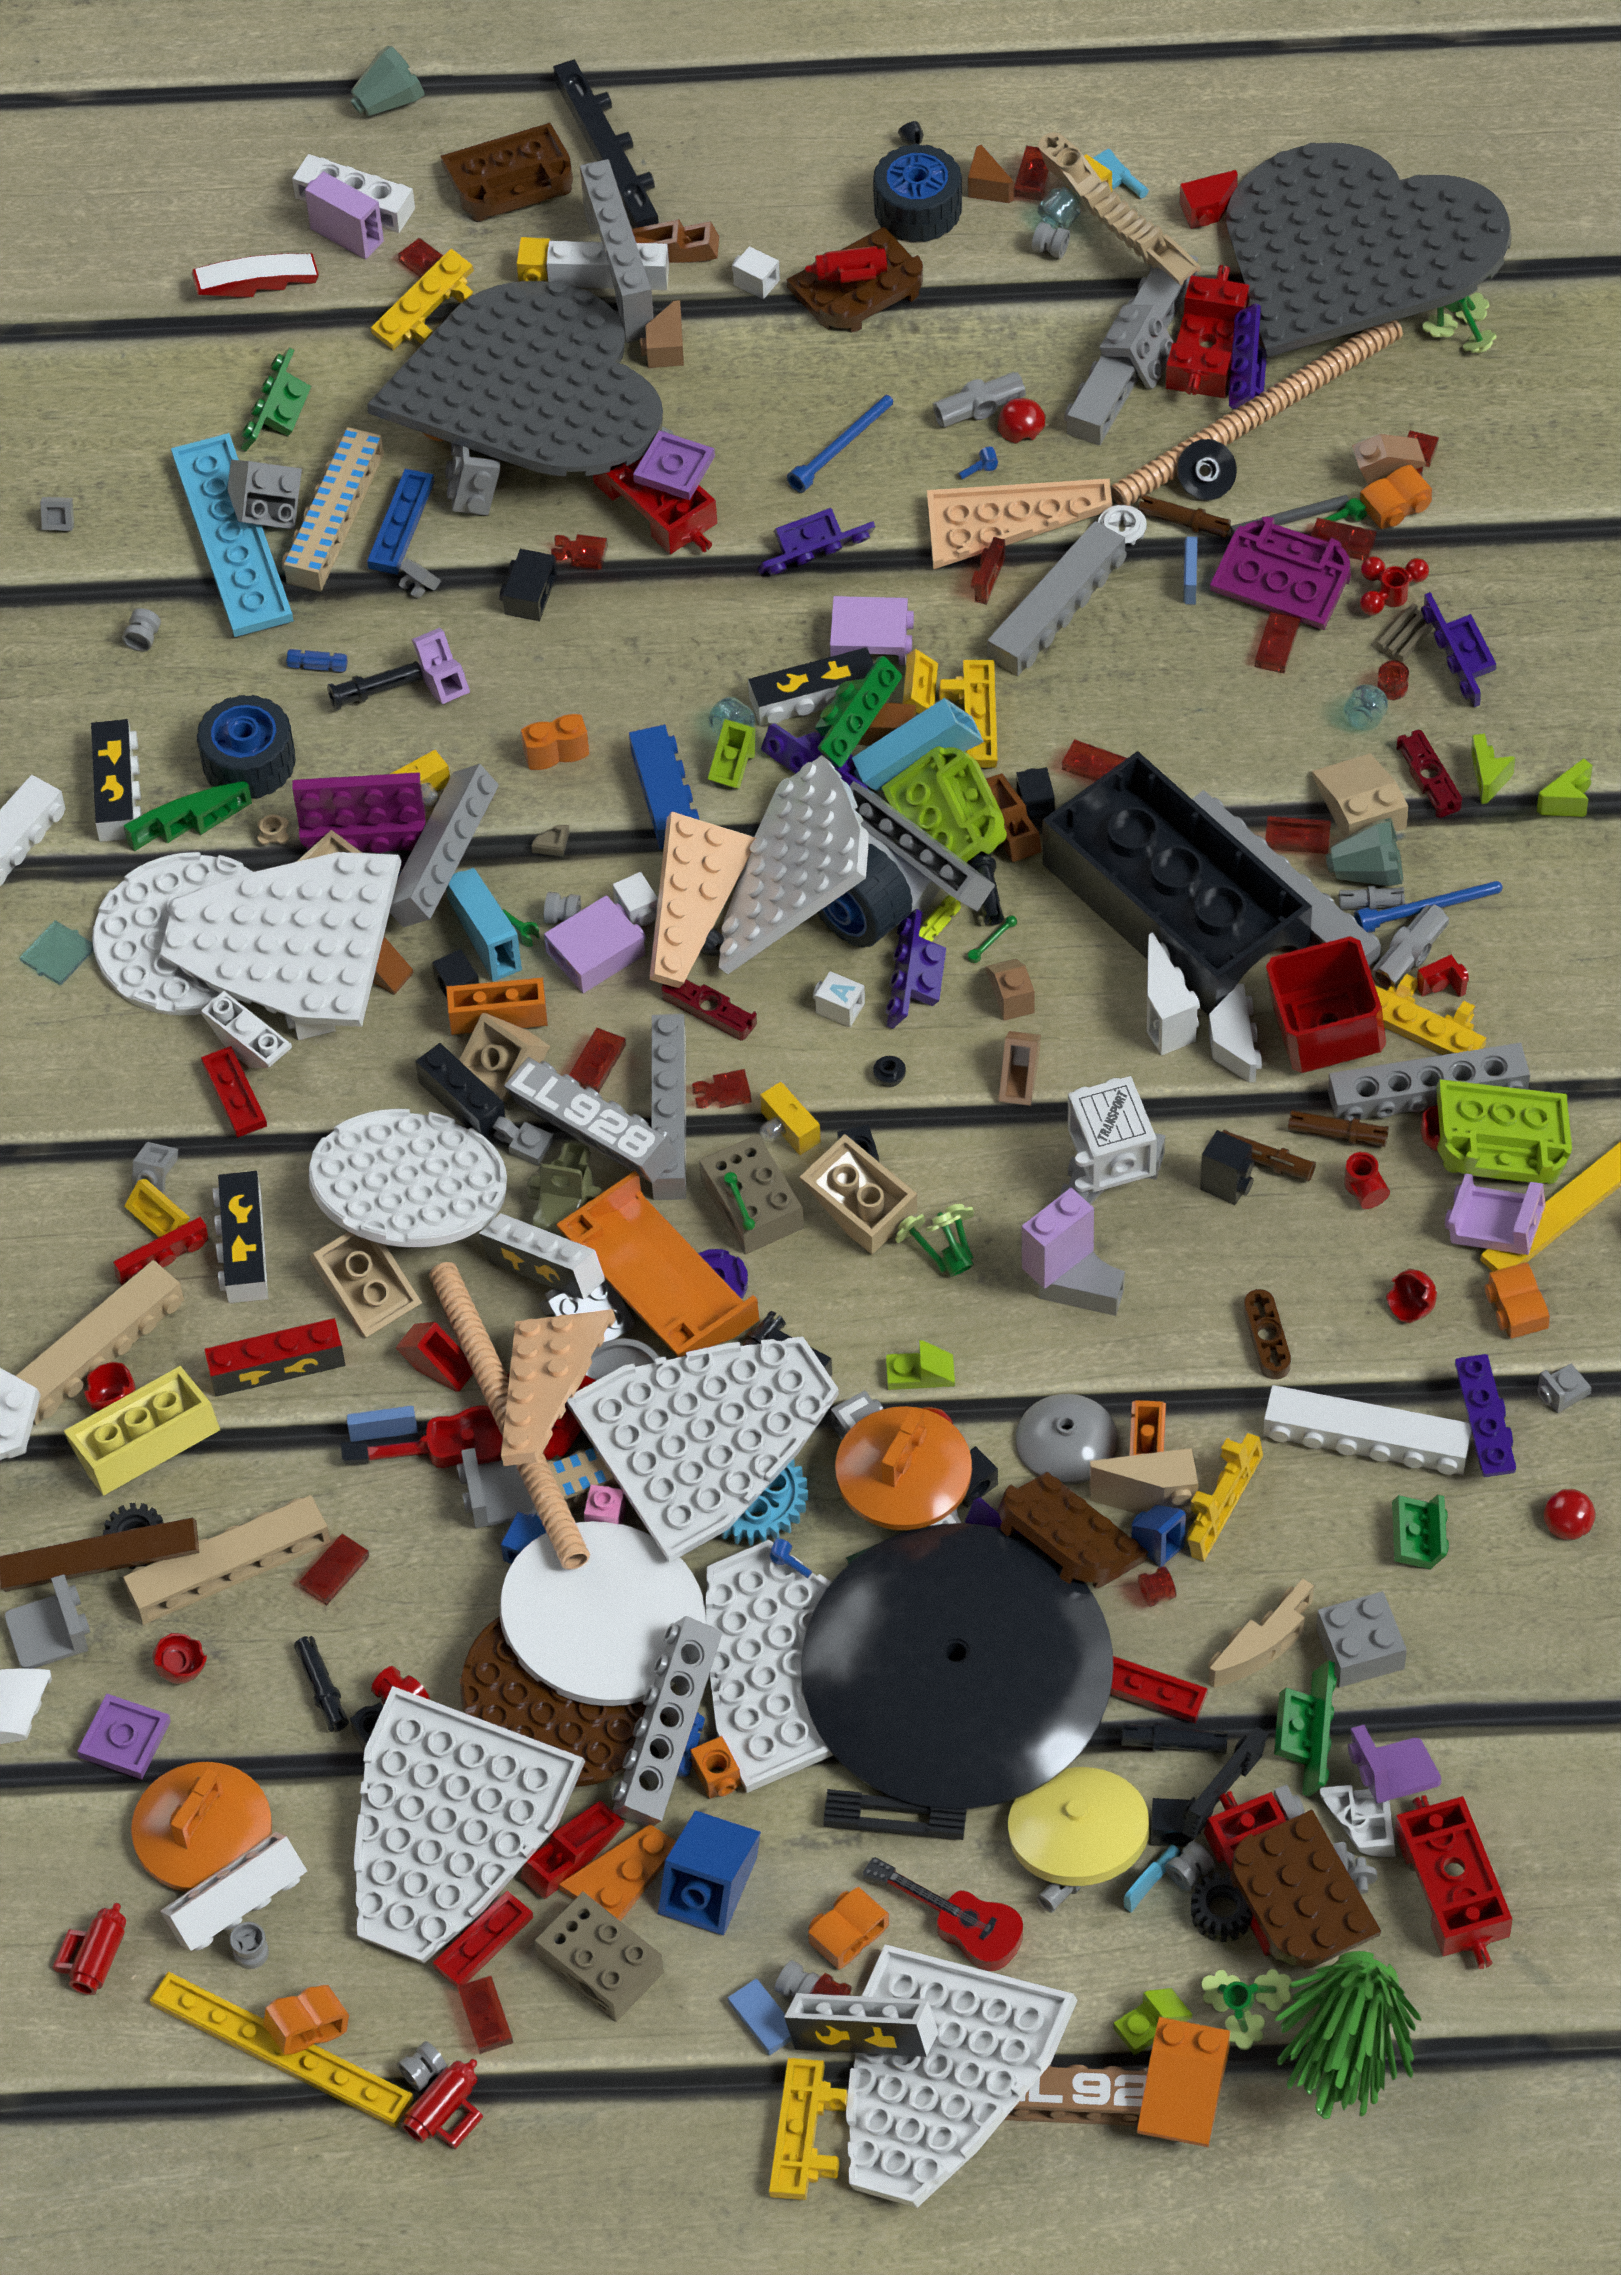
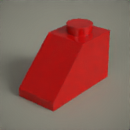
(1207, 198)
(435, 1355)

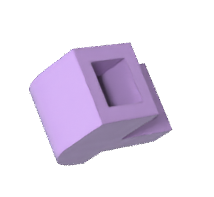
(439, 669)

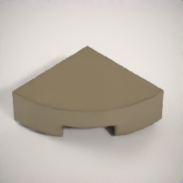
(552, 842)

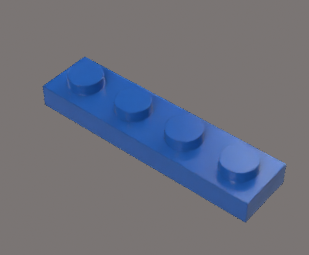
(400, 521)

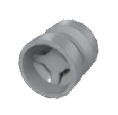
(1050, 240)
(141, 629)
(559, 908)
(1190, 1865)
(245, 1938)
(795, 1980)
(422, 2066)

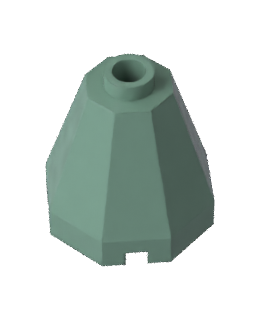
(385, 84)
(1368, 855)

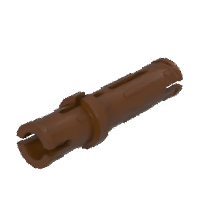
(1197, 519)
(1338, 1128)
(1302, 1167)

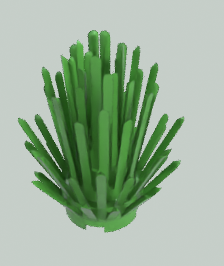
(1353, 2021)

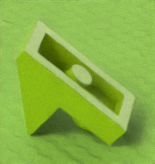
(732, 753)
(1489, 771)
(1566, 794)
(925, 1369)
(1139, 2026)

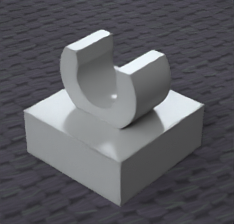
(57, 513)
(419, 576)

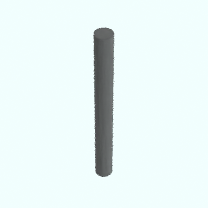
(1303, 512)

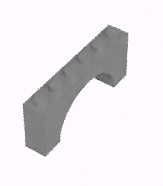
(608, 217)
(1091, 1281)

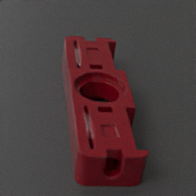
(1439, 789)
(724, 1017)

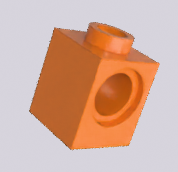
(712, 1755)

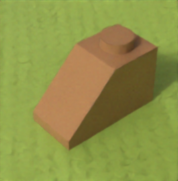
(664, 338)
(1385, 454)
(1012, 988)
(1019, 1067)

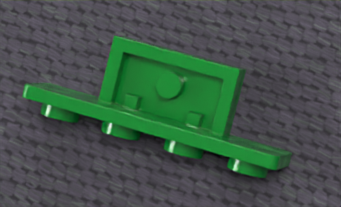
(280, 403)
(854, 710)
(1305, 1727)

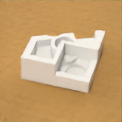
(20, 1701)
(1362, 1819)

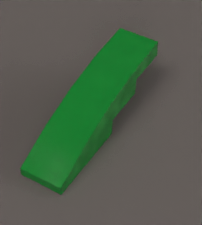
(197, 811)

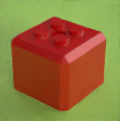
(1322, 985)

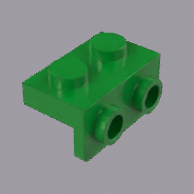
(1419, 1531)

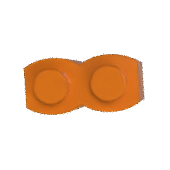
(1396, 496)
(555, 741)
(1517, 1300)
(847, 1927)
(306, 2019)

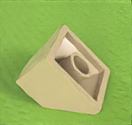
(499, 1050)

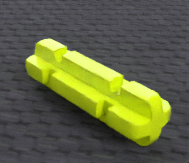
(939, 918)

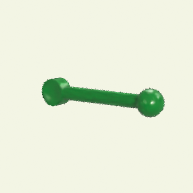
(975, 954)
(731, 1180)

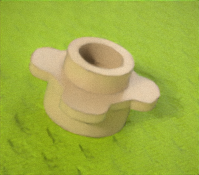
(273, 823)

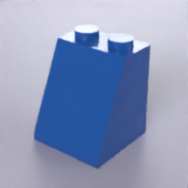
(708, 1872)

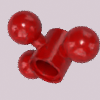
(1393, 581)

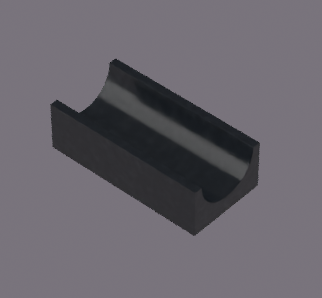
(1169, 869)

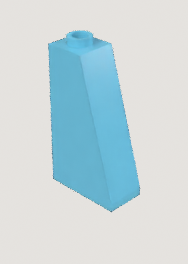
(937, 726)
(485, 924)

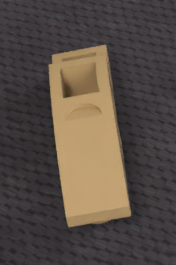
(1263, 1643)

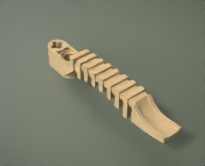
(1146, 239)

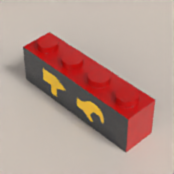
(275, 1357)

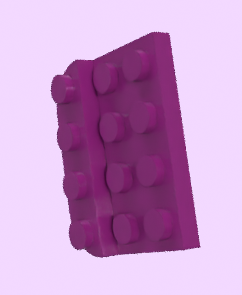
(1283, 572)
(365, 810)

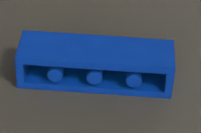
(660, 777)

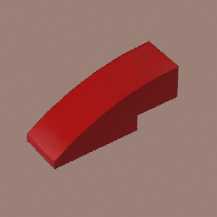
(571, 1849)

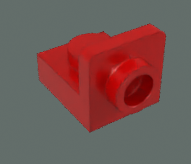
(1442, 973)

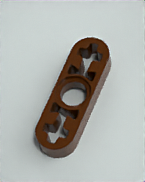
(1263, 1347)

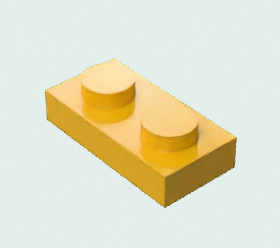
(920, 681)
(155, 1209)

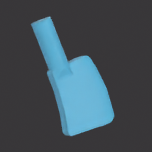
(1120, 173)
(1149, 1878)

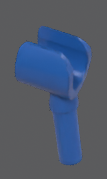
(988, 462)
(780, 1556)

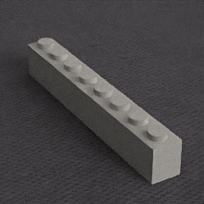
(1115, 377)
(1327, 920)

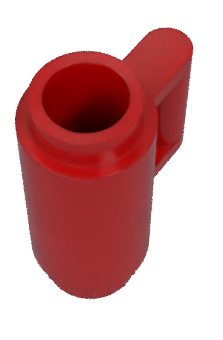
(849, 264)
(96, 1952)
(439, 2104)

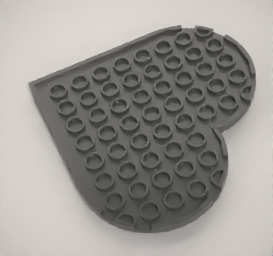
(1351, 246)
(529, 381)

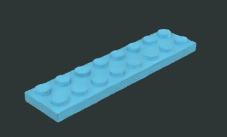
(234, 549)

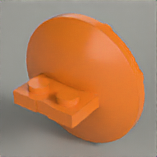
(903, 1468)
(198, 1822)

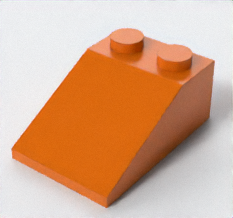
(1183, 2081)

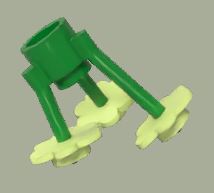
(1469, 309)
(956, 1256)
(1230, 1993)

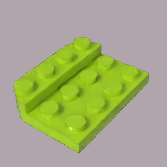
(949, 801)
(1503, 1131)

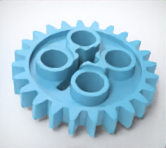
(788, 1503)

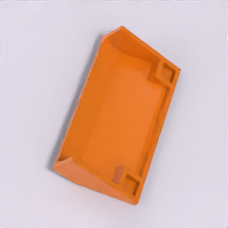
(658, 1270)

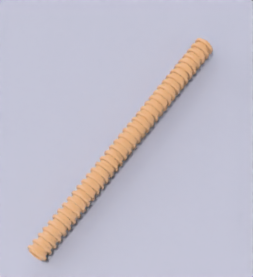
(1261, 408)
(494, 1385)

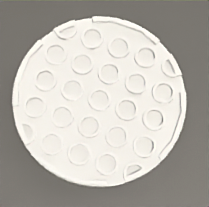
(133, 928)
(407, 1178)
(597, 1625)

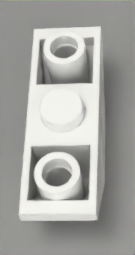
(248, 1035)
(1233, 1035)

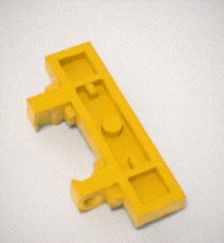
(409, 313)
(977, 693)
(1424, 1027)
(1216, 1509)
(795, 2157)

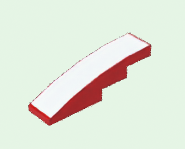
(246, 275)

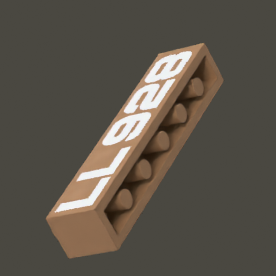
(1084, 2096)

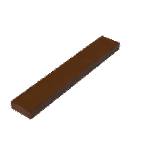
(99, 1554)

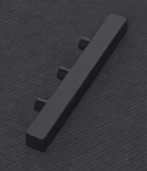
(604, 144)

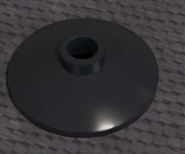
(1220, 466)

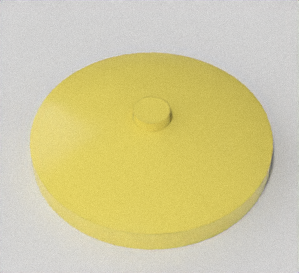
(1079, 1827)

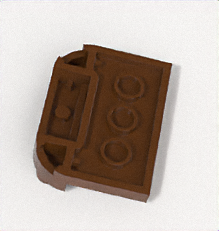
(510, 172)
(852, 302)
(1069, 1531)
(1301, 1893)

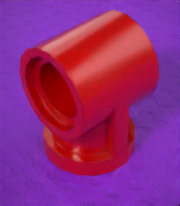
(1368, 1189)
(391, 1677)

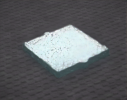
(57, 952)

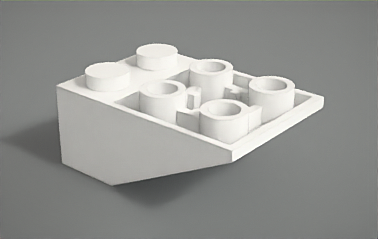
(1170, 1005)

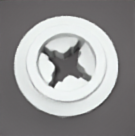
(1133, 520)

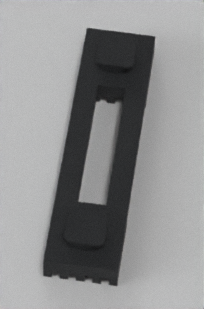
(1245, 1756)
(844, 1812)

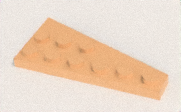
(968, 518)
(695, 882)
(545, 1371)

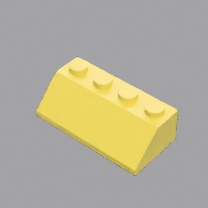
(142, 1430)

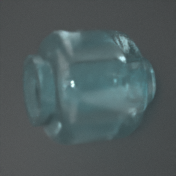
(1059, 208)
(1365, 707)
(730, 709)

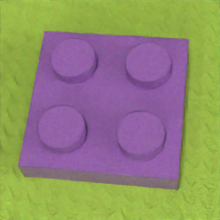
(674, 465)
(124, 1736)

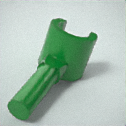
(1353, 508)
(524, 929)

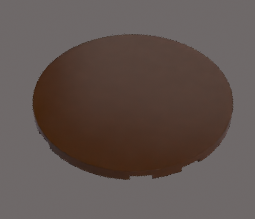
(504, 1694)

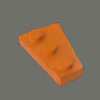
(623, 1872)

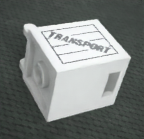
(1111, 1135)

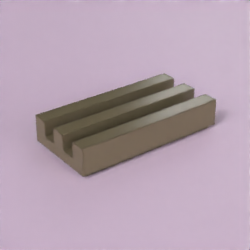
(1397, 627)

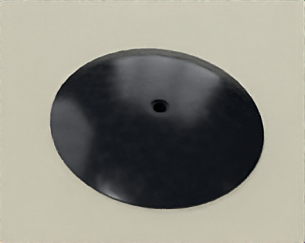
(970, 1727)

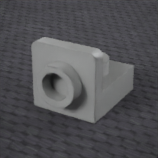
(153, 1164)
(1562, 1387)

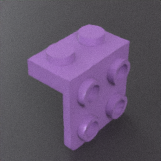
(1392, 1768)

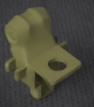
(562, 1187)

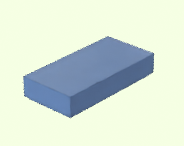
(1190, 570)
(382, 1423)
(761, 2016)

